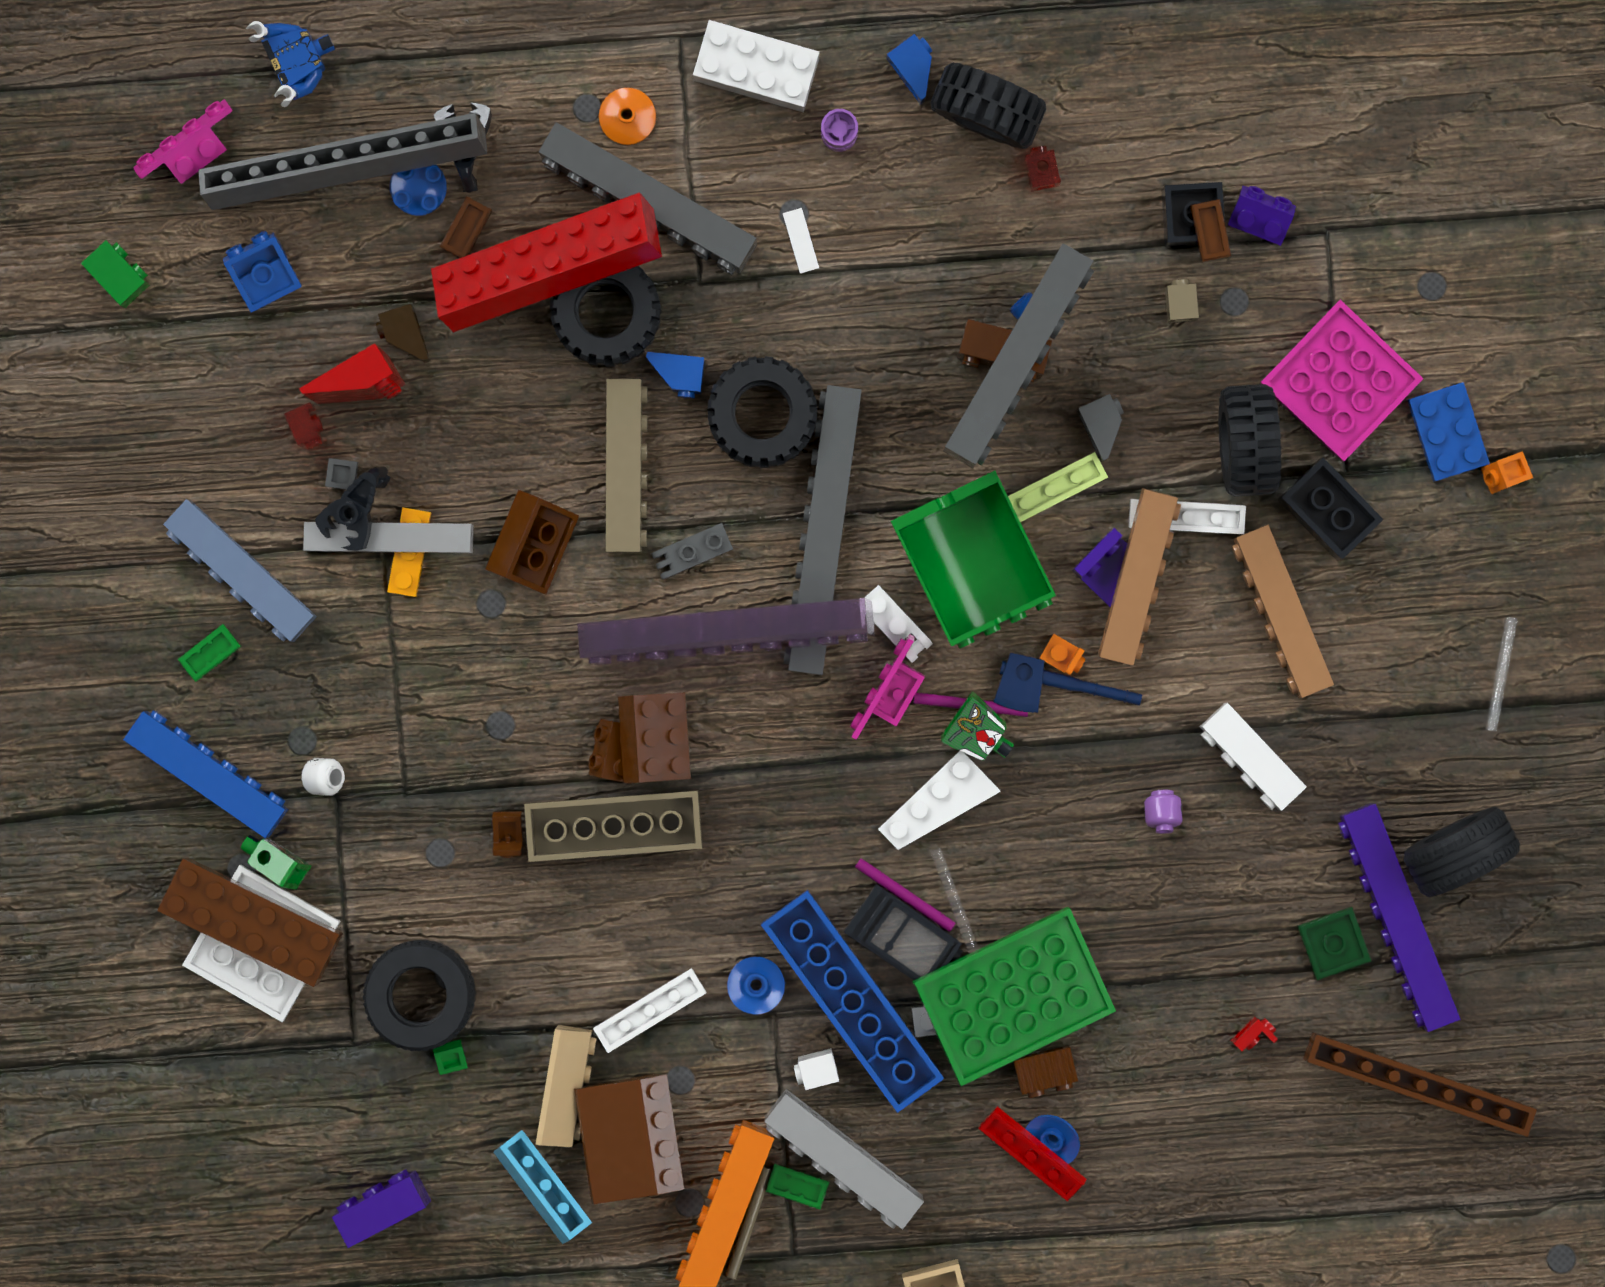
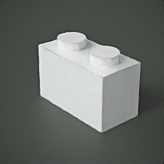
(816, 1069)

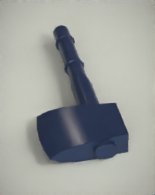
(1023, 681)

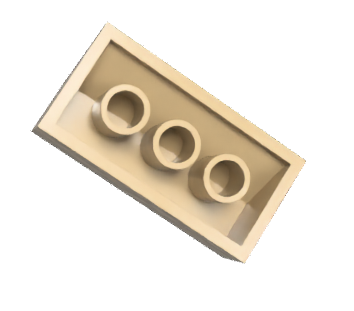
(565, 1073)

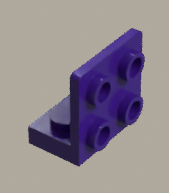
(1102, 566)

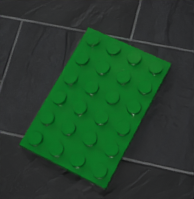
(1014, 996)

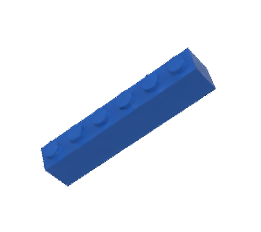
(206, 774)

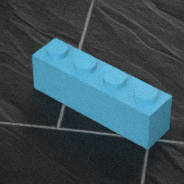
(542, 1187)

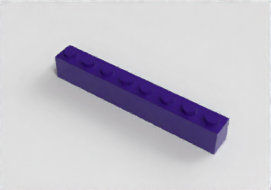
(1399, 918)

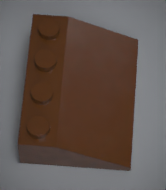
(629, 1138)

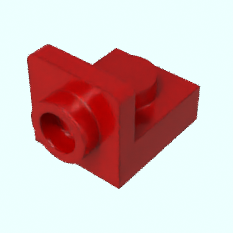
(1248, 1035)

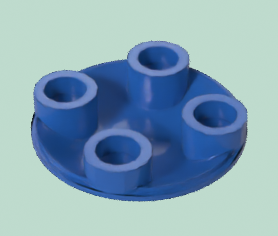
(418, 190)

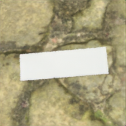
(800, 240)

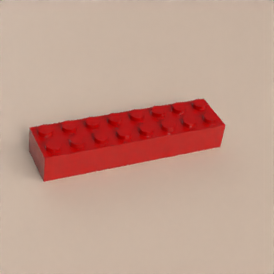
(546, 262)

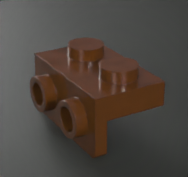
(607, 753)

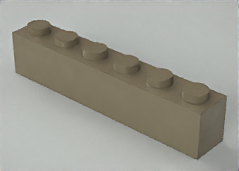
(624, 465)

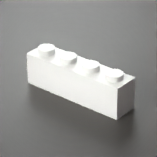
(1252, 756)

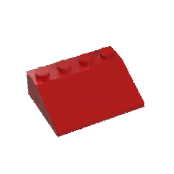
(359, 378)

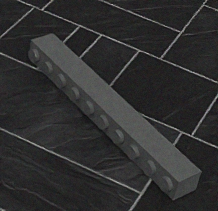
(343, 161)
(825, 513)

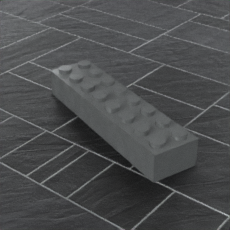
(674, 213)
(1020, 352)

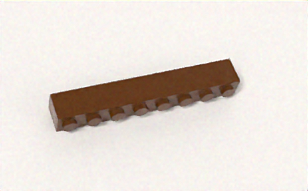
(1419, 1084)

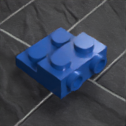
(261, 271)

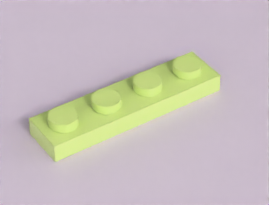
(1057, 487)

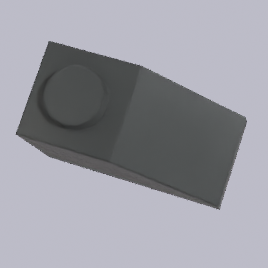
(1102, 423)

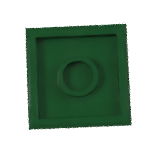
(1334, 943)

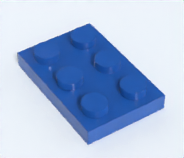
(1448, 432)

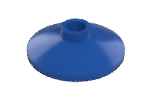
(753, 1000)
(1066, 1142)

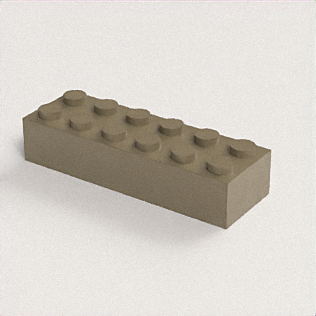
(613, 826)

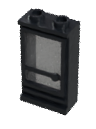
(902, 935)

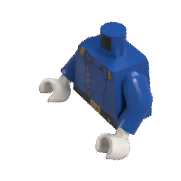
(293, 57)

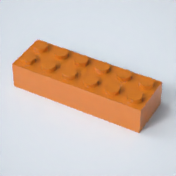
(727, 1207)

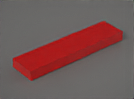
(1032, 1153)

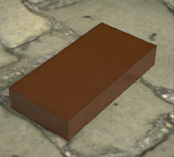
(466, 228)
(1210, 231)

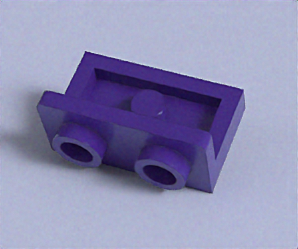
(1262, 214)

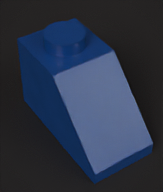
(912, 64)
(679, 372)

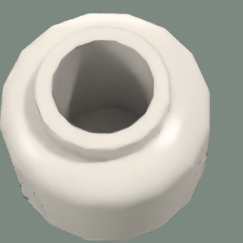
(323, 776)

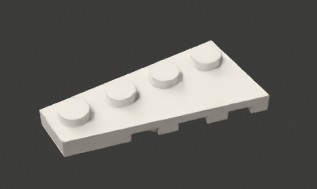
(945, 796)

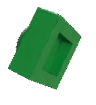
(450, 1057)

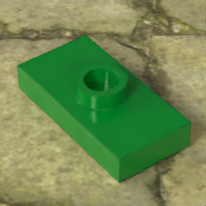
(209, 653)
(797, 1186)

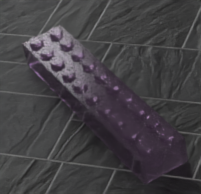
(726, 629)

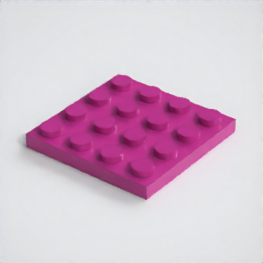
(1341, 380)

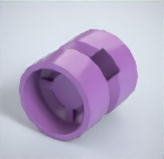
(839, 130)

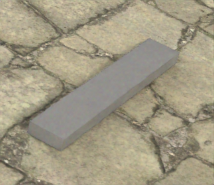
(395, 538)

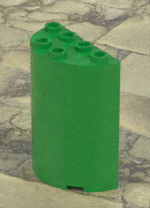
(974, 560)

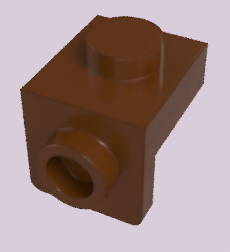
(507, 834)

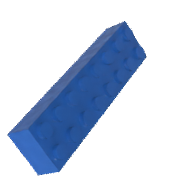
(852, 1001)

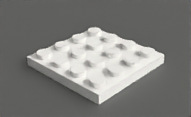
(244, 975)

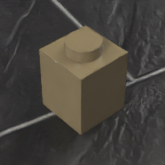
(1181, 301)

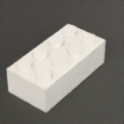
(756, 66)

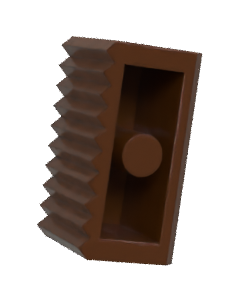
(1045, 1071)

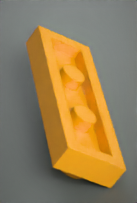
(408, 566)

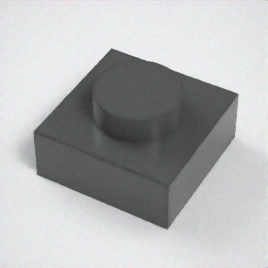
(341, 473)

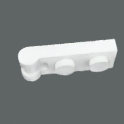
(896, 623)

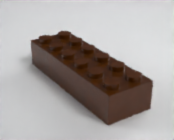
(250, 921)

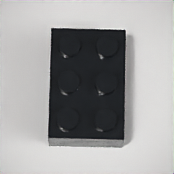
(1330, 509)

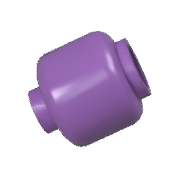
(1163, 811)

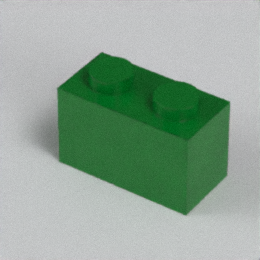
(115, 273)

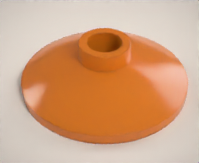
(633, 129)

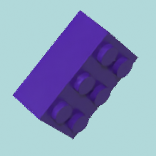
(380, 1207)

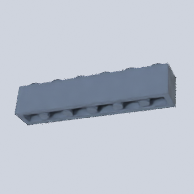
(239, 570)

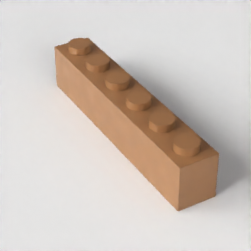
(1138, 576)
(1282, 612)

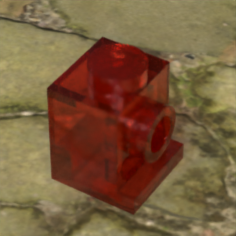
(1042, 179)
(305, 426)

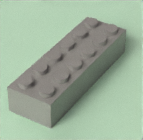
(844, 1159)

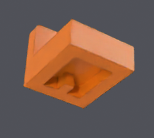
(1506, 472)
(1063, 655)

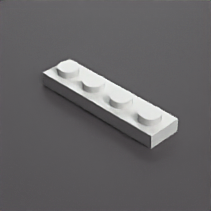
(1204, 517)
(649, 1010)

